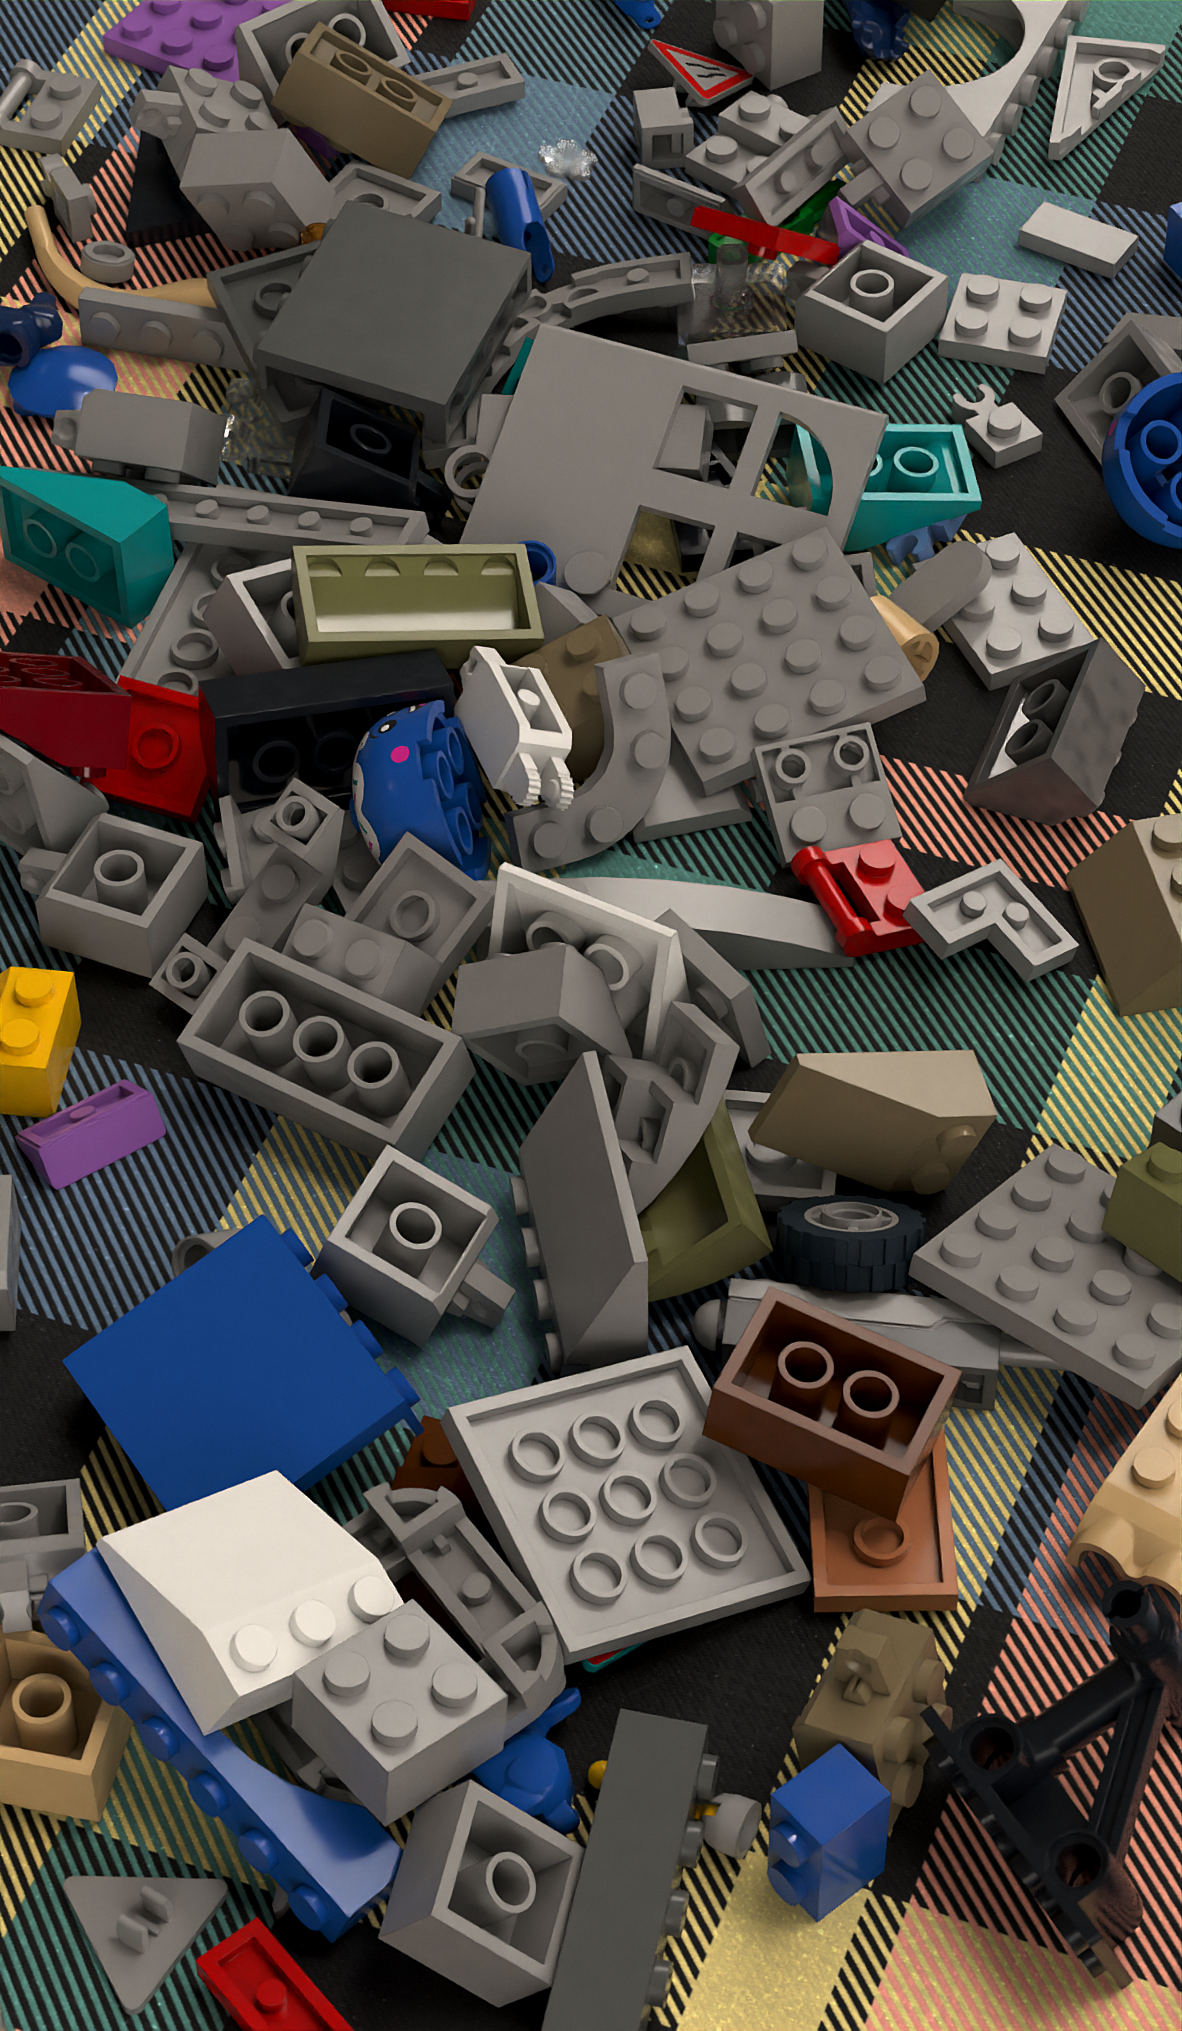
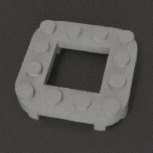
(475, 1588)

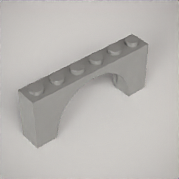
(997, 100)

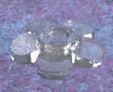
(566, 160)

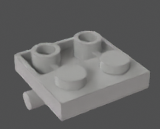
(824, 791)

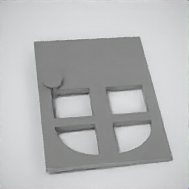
(587, 450)

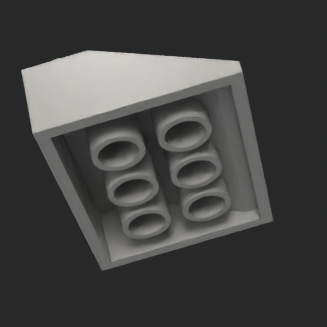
(41, 802)
(582, 1228)

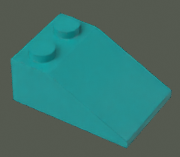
(915, 481)
(88, 539)

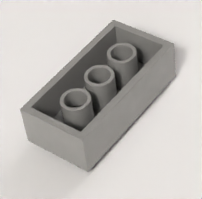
(326, 1054)

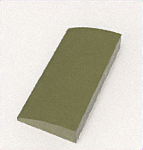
(413, 599)
(704, 1218)

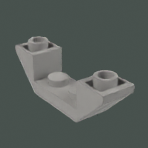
(297, 872)

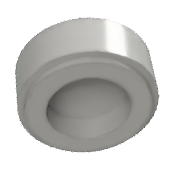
(107, 262)

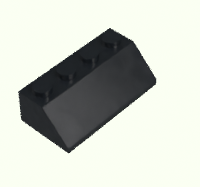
(306, 723)

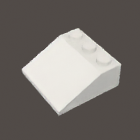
(636, 954)
(245, 1593)

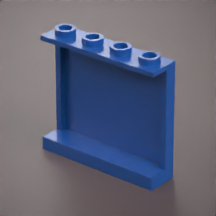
(241, 1373)

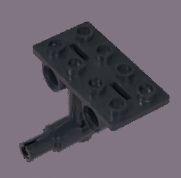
(1012, 1788)

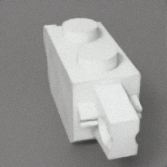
(516, 729)

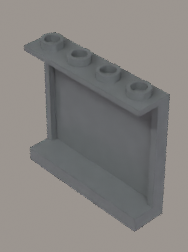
(398, 313)

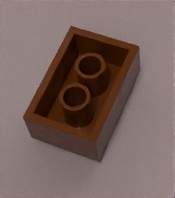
(831, 1403)

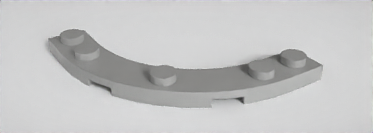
(593, 294)

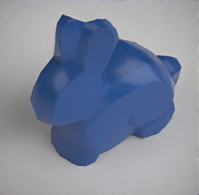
(535, 1771)

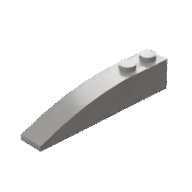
(739, 924)

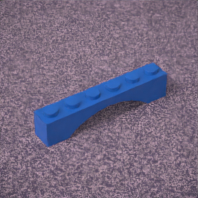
(317, 1848)

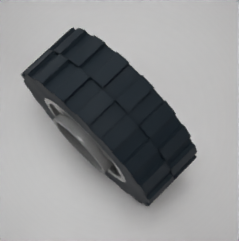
(848, 1243)

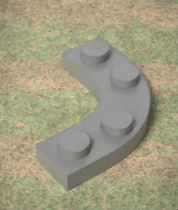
(625, 778)

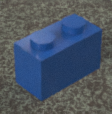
(827, 1833)

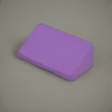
(92, 1133)

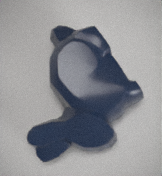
(28, 329)

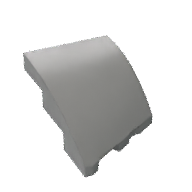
(667, 1102)

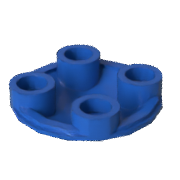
(59, 380)

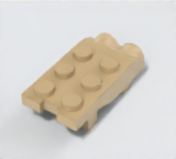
(1139, 1505)

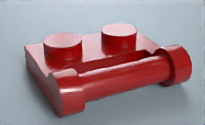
(876, 883)

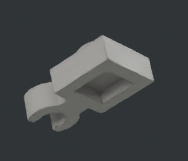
(71, 199)
(994, 431)

